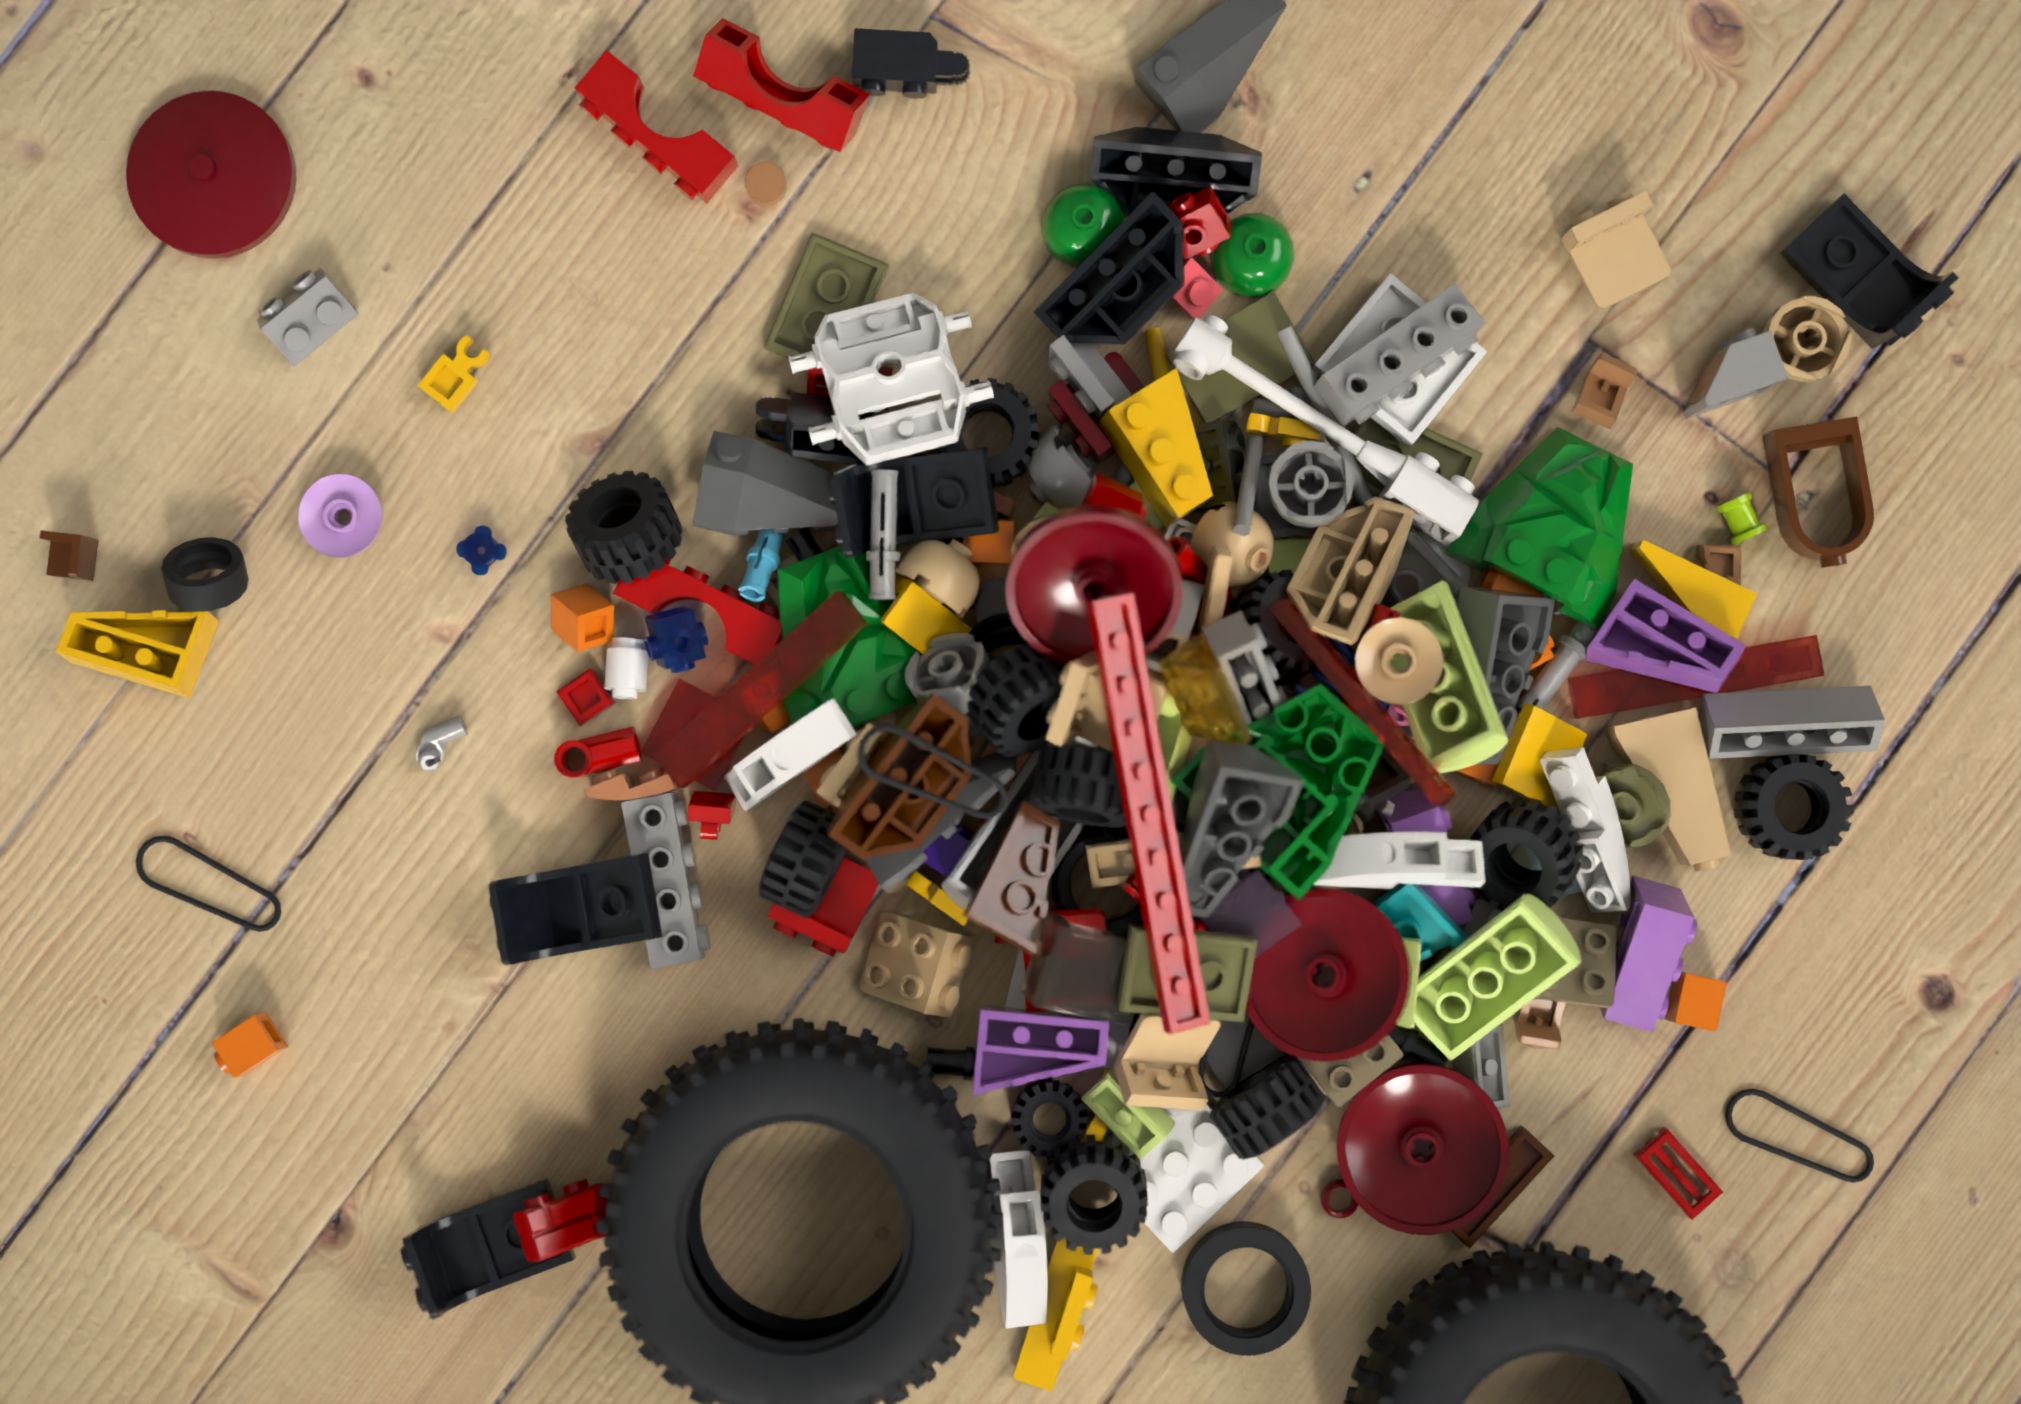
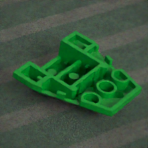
(1556, 525)
(870, 668)
(1333, 756)

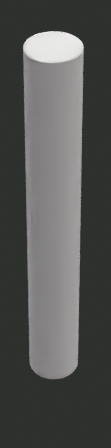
(1248, 485)

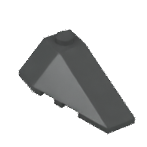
(1207, 61)
(760, 488)
(1505, 636)
(1230, 814)
(894, 867)

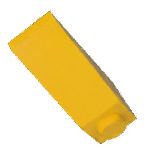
(1696, 588)

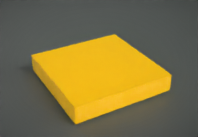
(1530, 739)

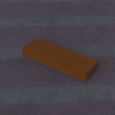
(1525, 1162)

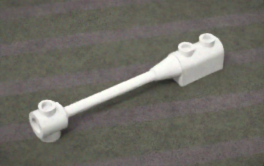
(1439, 504)

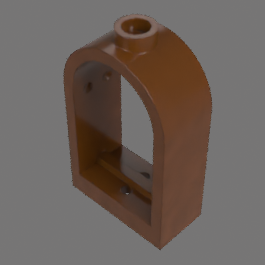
(1812, 436)

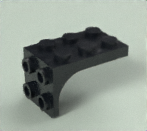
(1865, 274)
(936, 498)
(575, 909)
(473, 1252)

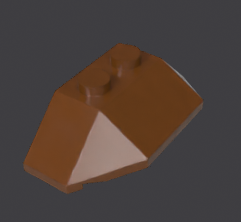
(886, 819)

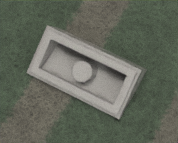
(1486, 1066)

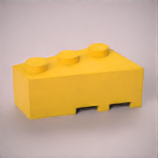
(1160, 447)
(146, 648)

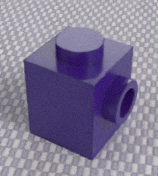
(945, 852)

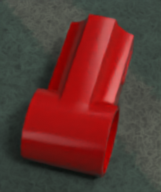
(601, 751)

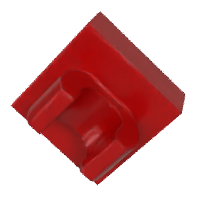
(712, 811)

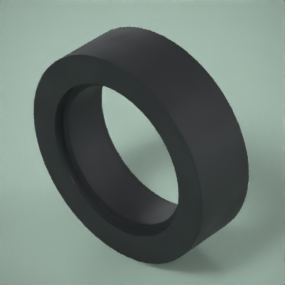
(1246, 1340)

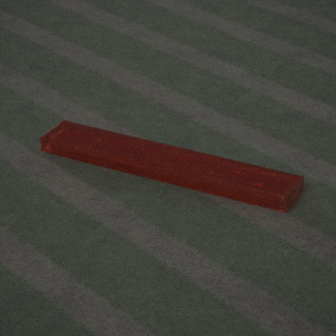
(1756, 668)
(761, 689)
(1364, 704)

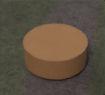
(765, 183)

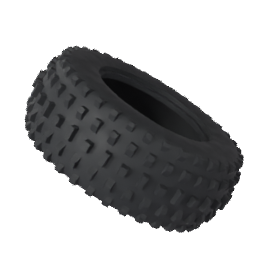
(1535, 1305)
(698, 1321)

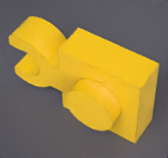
(450, 380)
(1282, 428)
(936, 896)

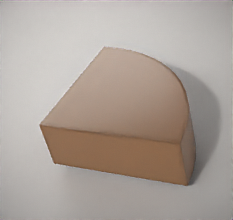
(1721, 560)

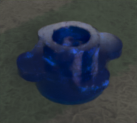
(469, 550)

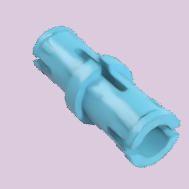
(761, 561)

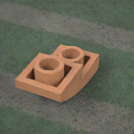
(620, 787)

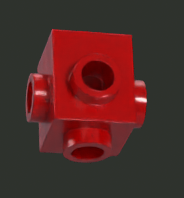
(1203, 221)

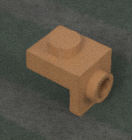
(1604, 390)
(1539, 1023)

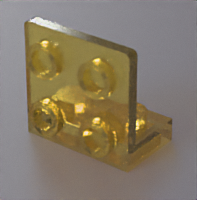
(1203, 693)

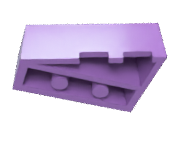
(1664, 642)
(1417, 813)
(1650, 953)
(1034, 1045)

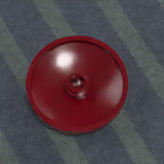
(211, 174)
(1085, 558)
(1331, 981)
(1423, 1149)

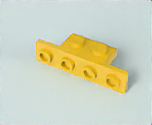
(1067, 1294)

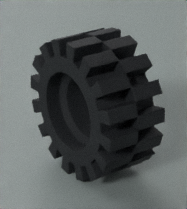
(1031, 1099)

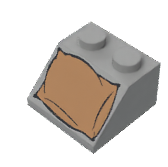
(1740, 370)

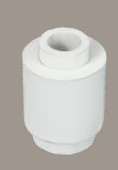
(626, 668)

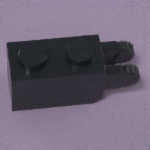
(904, 63)
(789, 422)

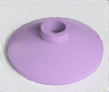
(320, 512)

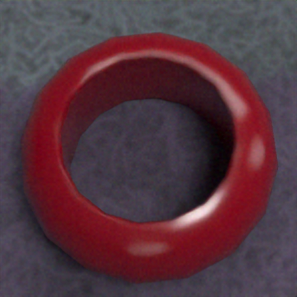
(1338, 1183)

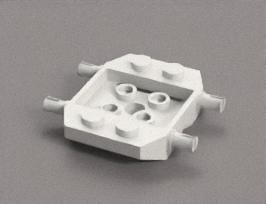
(902, 332)

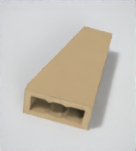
(1676, 754)

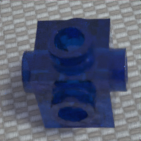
(663, 632)

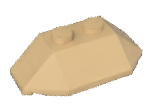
(1350, 568)

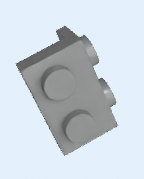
(305, 315)
(1088, 374)

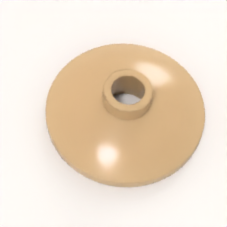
(1403, 638)

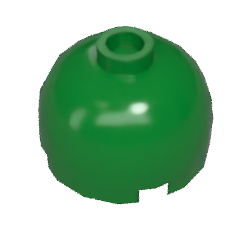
(1079, 222)
(1254, 257)

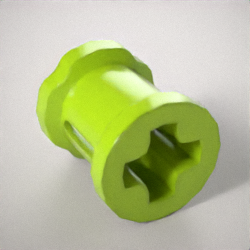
(1741, 518)

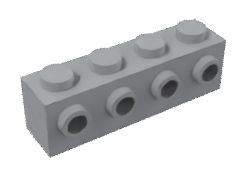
(1400, 355)
(1249, 673)
(1790, 722)
(657, 829)

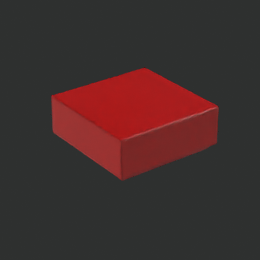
(585, 697)

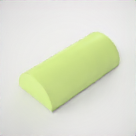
(1458, 718)
(1493, 975)

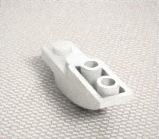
(789, 754)
(1594, 815)
(1405, 858)
(1022, 1241)

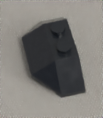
(1173, 163)
(1121, 279)

